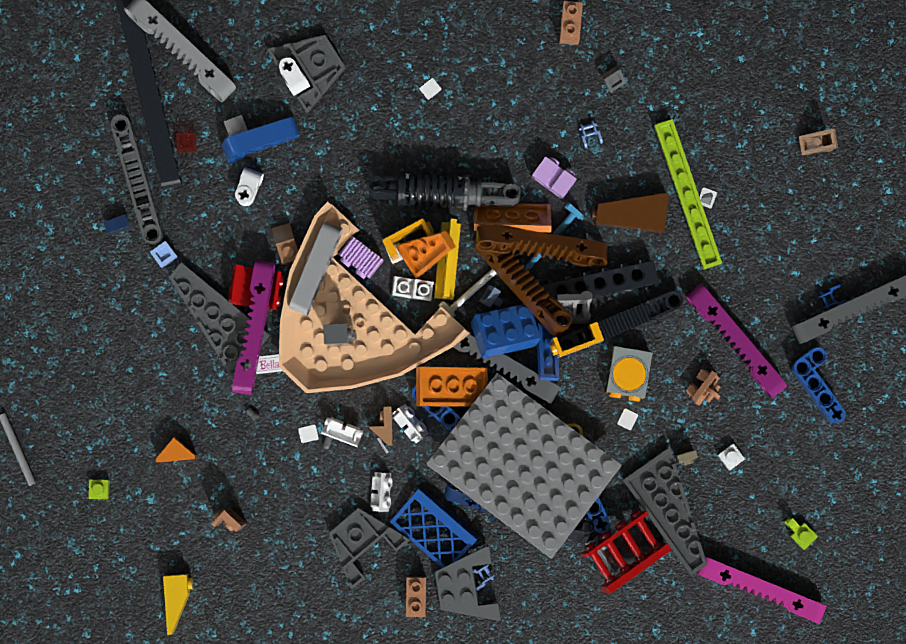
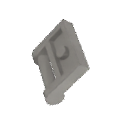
(570, 302)

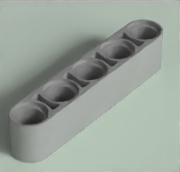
(315, 268)

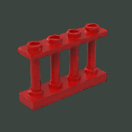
(642, 560)

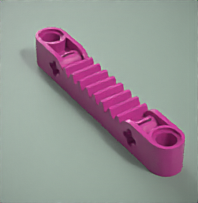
(808, 608)

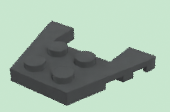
(317, 61)
(356, 536)
(458, 586)

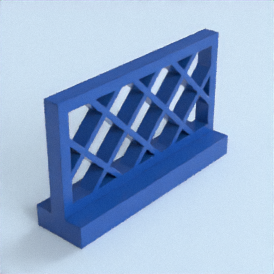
(445, 516)

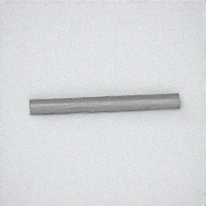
(17, 449)

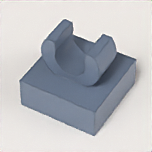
(491, 297)

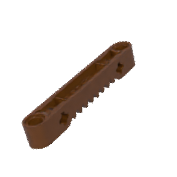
(492, 239)
(529, 291)

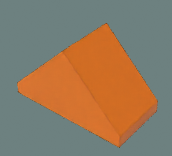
(176, 451)

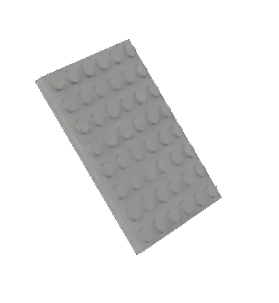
(524, 465)

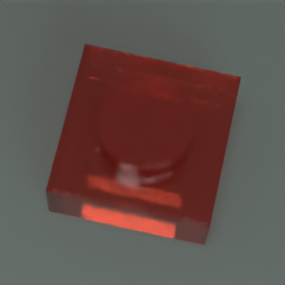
(186, 143)

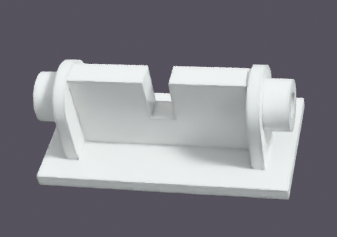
(416, 429)
(348, 434)
(382, 500)

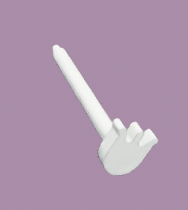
(467, 294)

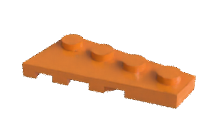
(425, 251)

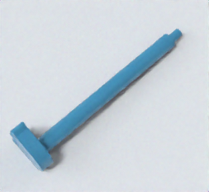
(573, 213)

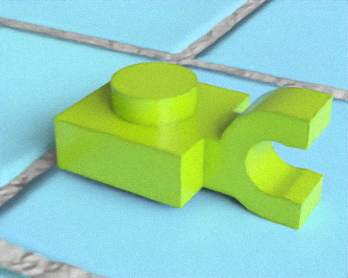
(801, 534)

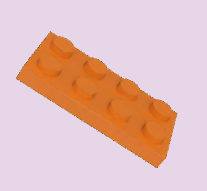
(523, 216)
(449, 385)

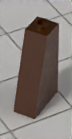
(638, 213)

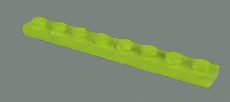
(687, 194)

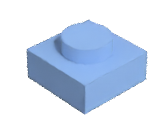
(163, 254)

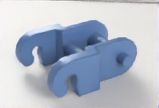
(583, 128)
(484, 582)

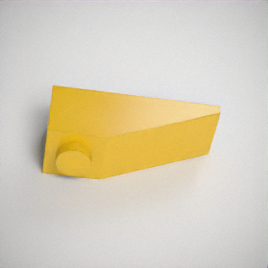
(176, 594)

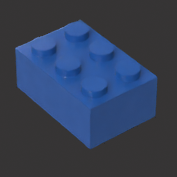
(505, 330)

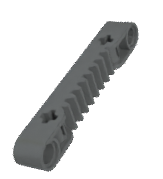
(137, 179)
(809, 328)
(543, 389)

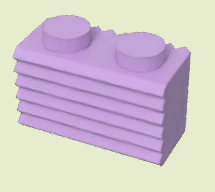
(361, 258)

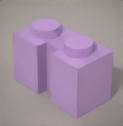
(553, 177)

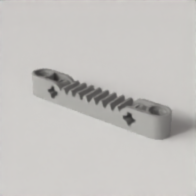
(218, 84)

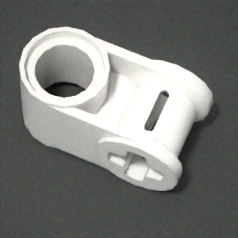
(295, 78)
(249, 182)

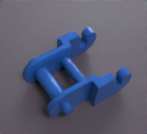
(832, 297)

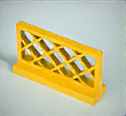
(447, 265)

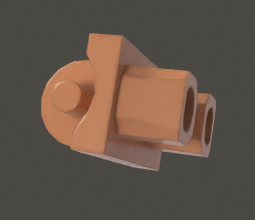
(709, 381)

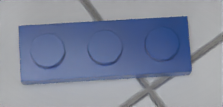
(547, 363)

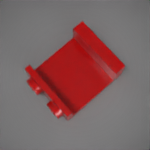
(240, 287)

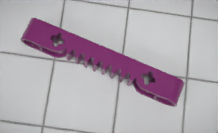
(245, 379)
(770, 380)

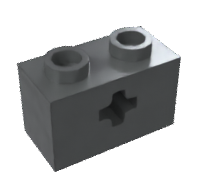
(339, 335)

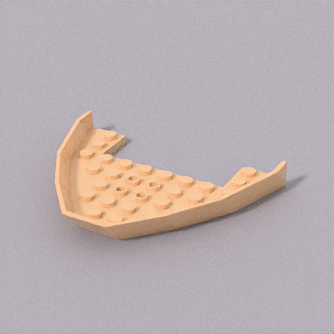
(383, 343)

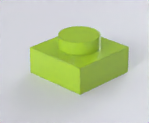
(99, 489)

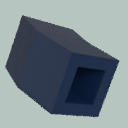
(116, 224)

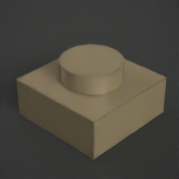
(686, 458)

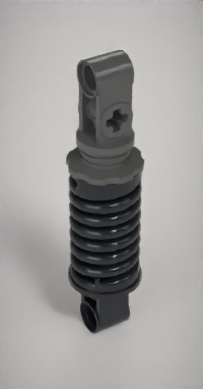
(445, 192)

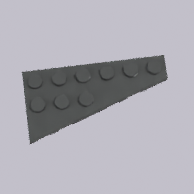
(218, 319)
(663, 497)

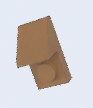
(818, 142)
(285, 243)
(385, 431)

